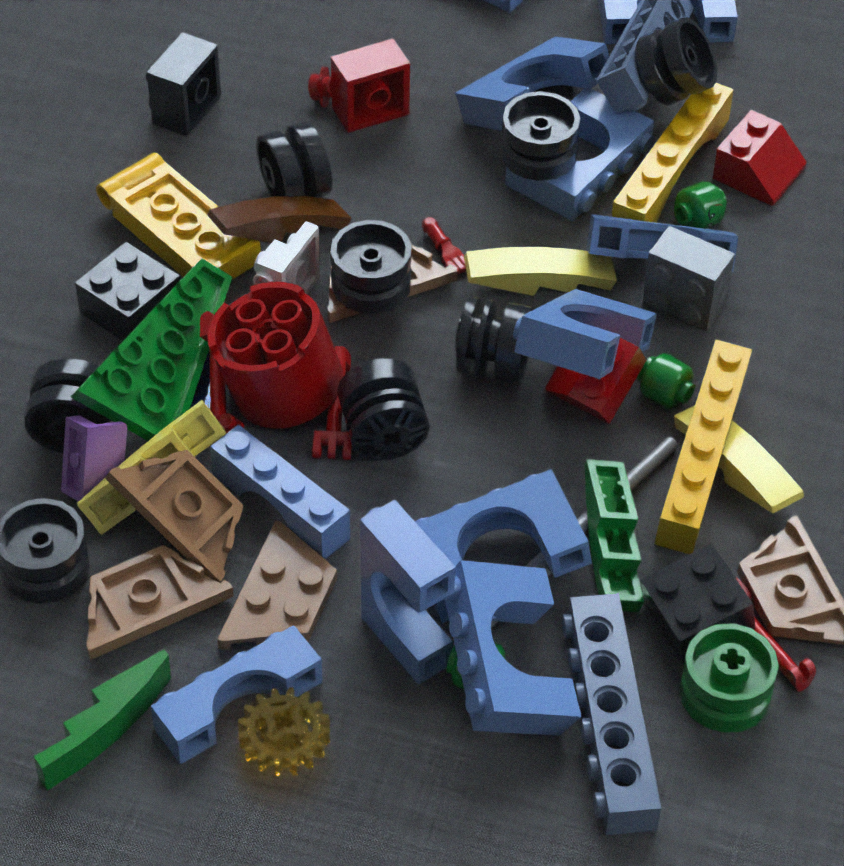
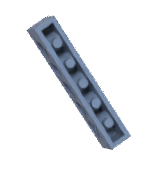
(620, 75)
(621, 808)

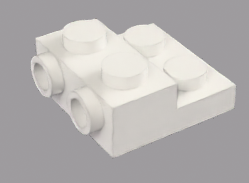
(291, 262)

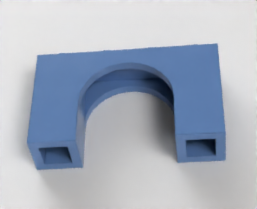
(714, 17)
(549, 64)
(619, 136)
(582, 332)
(529, 506)
(399, 581)
(495, 691)

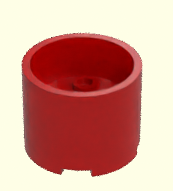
(276, 355)

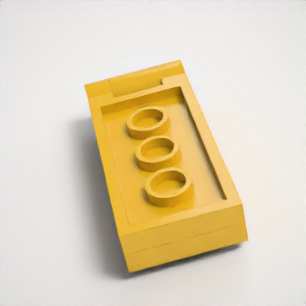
(173, 218)

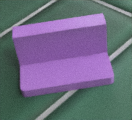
(90, 453)

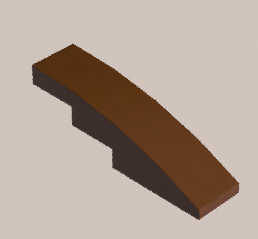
(274, 216)

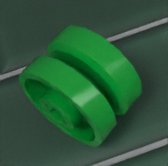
(728, 677)

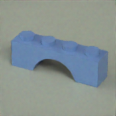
(636, 238)
(309, 511)
(189, 715)

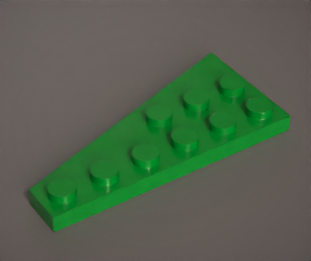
(160, 362)

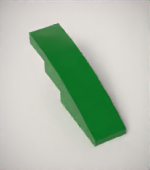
(611, 532)
(115, 709)

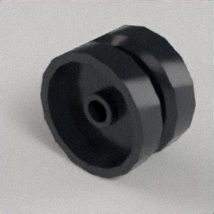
(676, 61)
(540, 135)
(294, 162)
(371, 266)
(52, 403)
(43, 550)

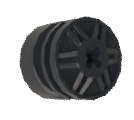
(490, 339)
(383, 409)

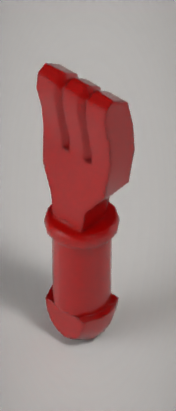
(450, 253)

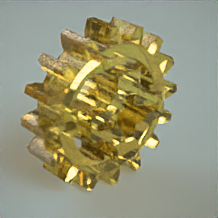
(284, 731)

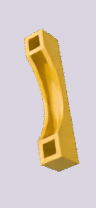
(694, 124)
(702, 447)

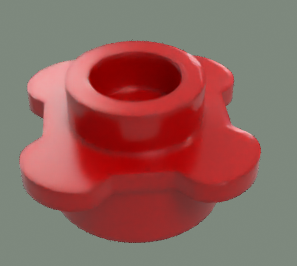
(320, 87)

